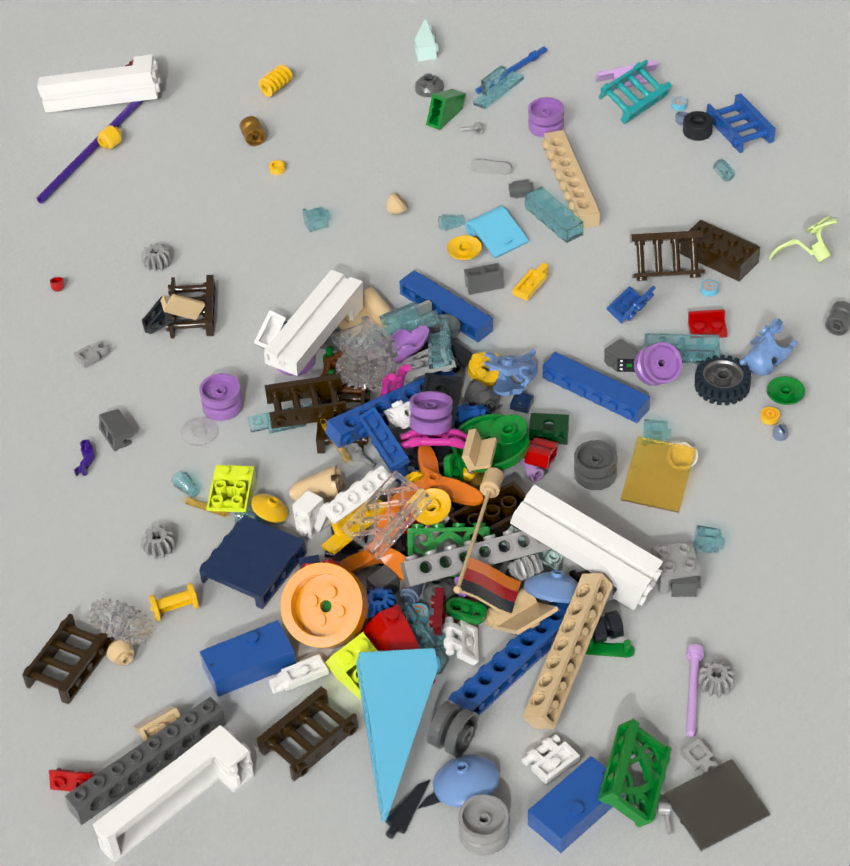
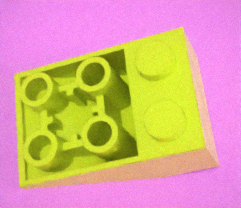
(232, 488)
(343, 662)

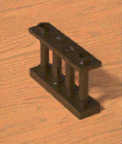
(674, 238)
(208, 311)
(303, 389)
(322, 439)
(79, 672)
(300, 715)

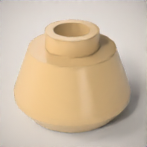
(396, 204)
(120, 652)

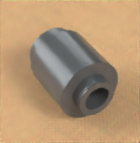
(519, 188)

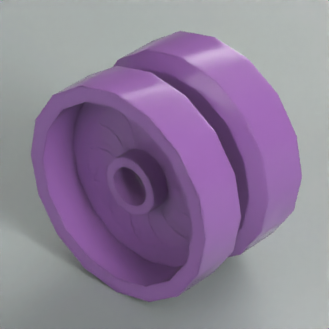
(545, 116)
(658, 364)
(221, 396)
(430, 413)

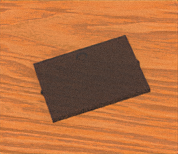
(716, 804)

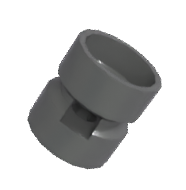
(839, 318)
(479, 393)

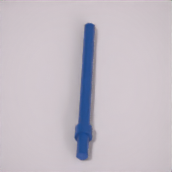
(533, 56)

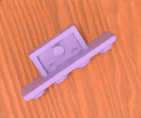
(619, 71)

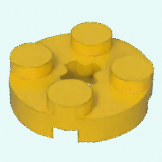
(476, 372)

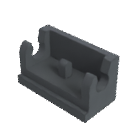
(483, 278)
(115, 429)

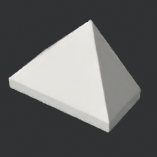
(269, 329)

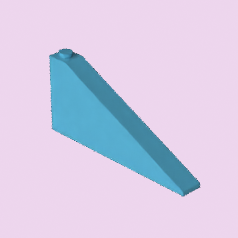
(393, 699)

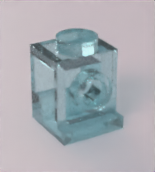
(316, 218)
(656, 430)
(708, 539)

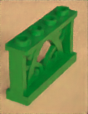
(432, 543)
(654, 771)

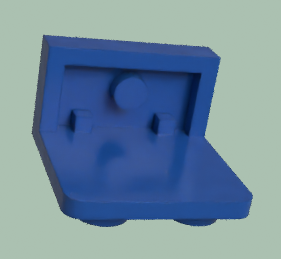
(629, 303)

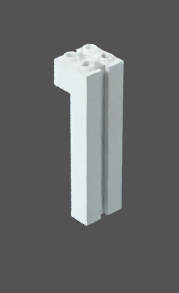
(101, 86)
(315, 322)
(589, 545)
(159, 799)

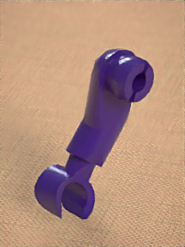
(88, 457)

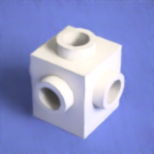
(398, 414)

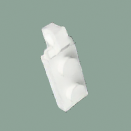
(299, 674)

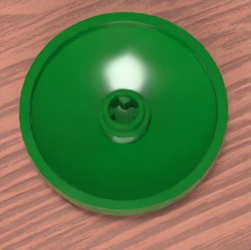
(505, 455)

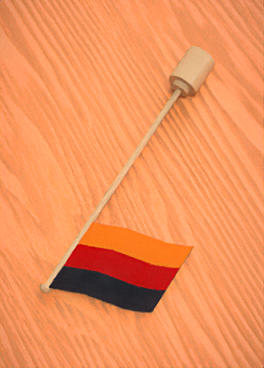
(479, 578)

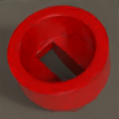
(57, 283)

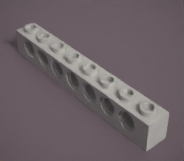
(414, 576)

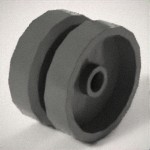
(595, 465)
(452, 728)

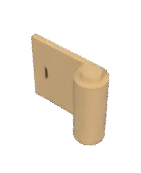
(372, 306)
(525, 614)

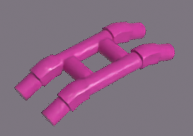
(395, 381)
(413, 439)

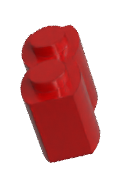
(541, 452)

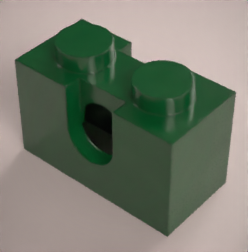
(556, 432)

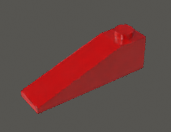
(390, 631)

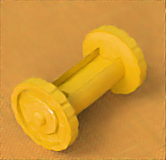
(173, 601)

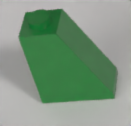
(444, 107)

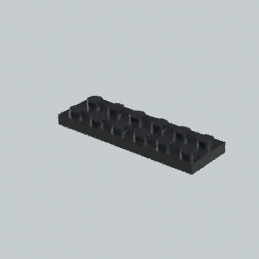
(452, 387)

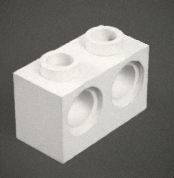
(305, 514)

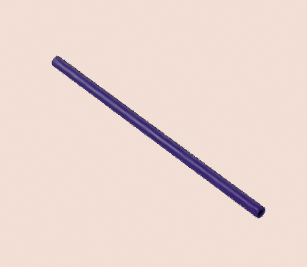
(84, 154)

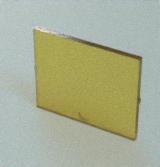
(658, 474)

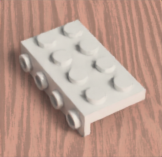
(351, 499)

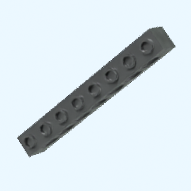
(144, 761)

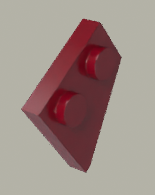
(437, 620)

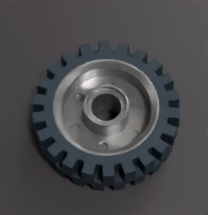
(722, 380)

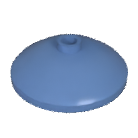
(551, 586)
(465, 778)

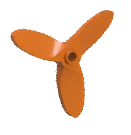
(457, 490)
(363, 559)

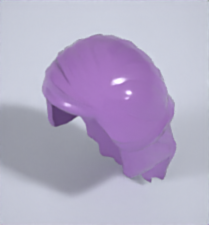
(410, 342)

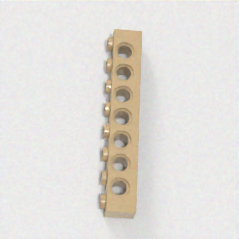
(571, 178)
(567, 651)

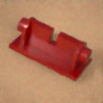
(67, 779)

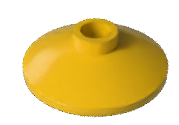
(464, 247)
(441, 502)
(269, 508)

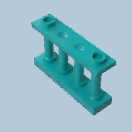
(639, 105)

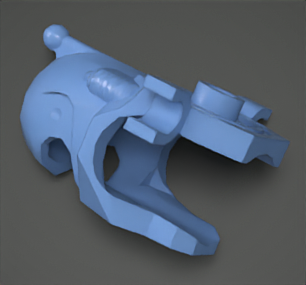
(760, 356)
(521, 366)

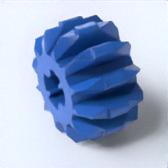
(379, 600)

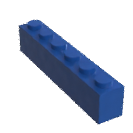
(472, 320)
(596, 387)

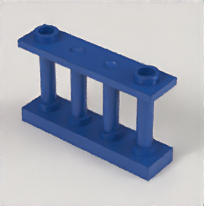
(746, 112)
(385, 442)

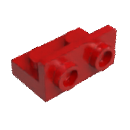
(707, 323)

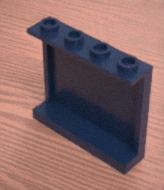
(254, 559)

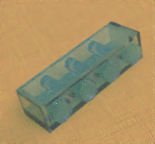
(554, 214)
(691, 347)

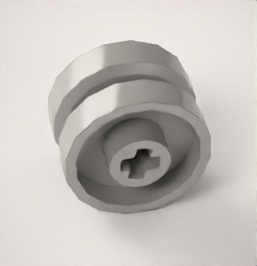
(484, 824)

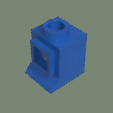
(468, 411)

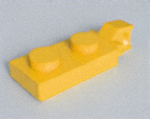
(531, 282)

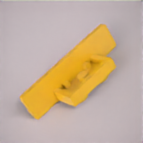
(340, 539)

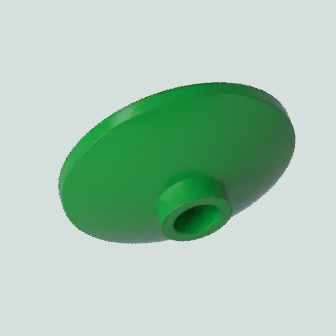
(785, 390)
(508, 429)

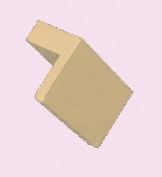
(182, 306)
(478, 452)
(156, 722)

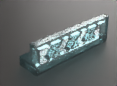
(443, 351)

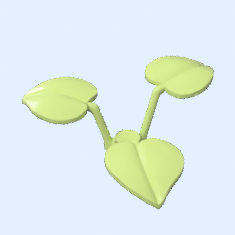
(819, 248)

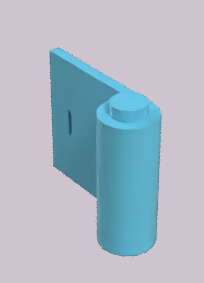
(497, 231)

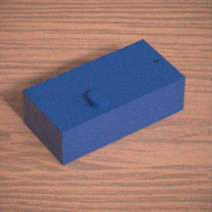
(247, 658)
(570, 806)

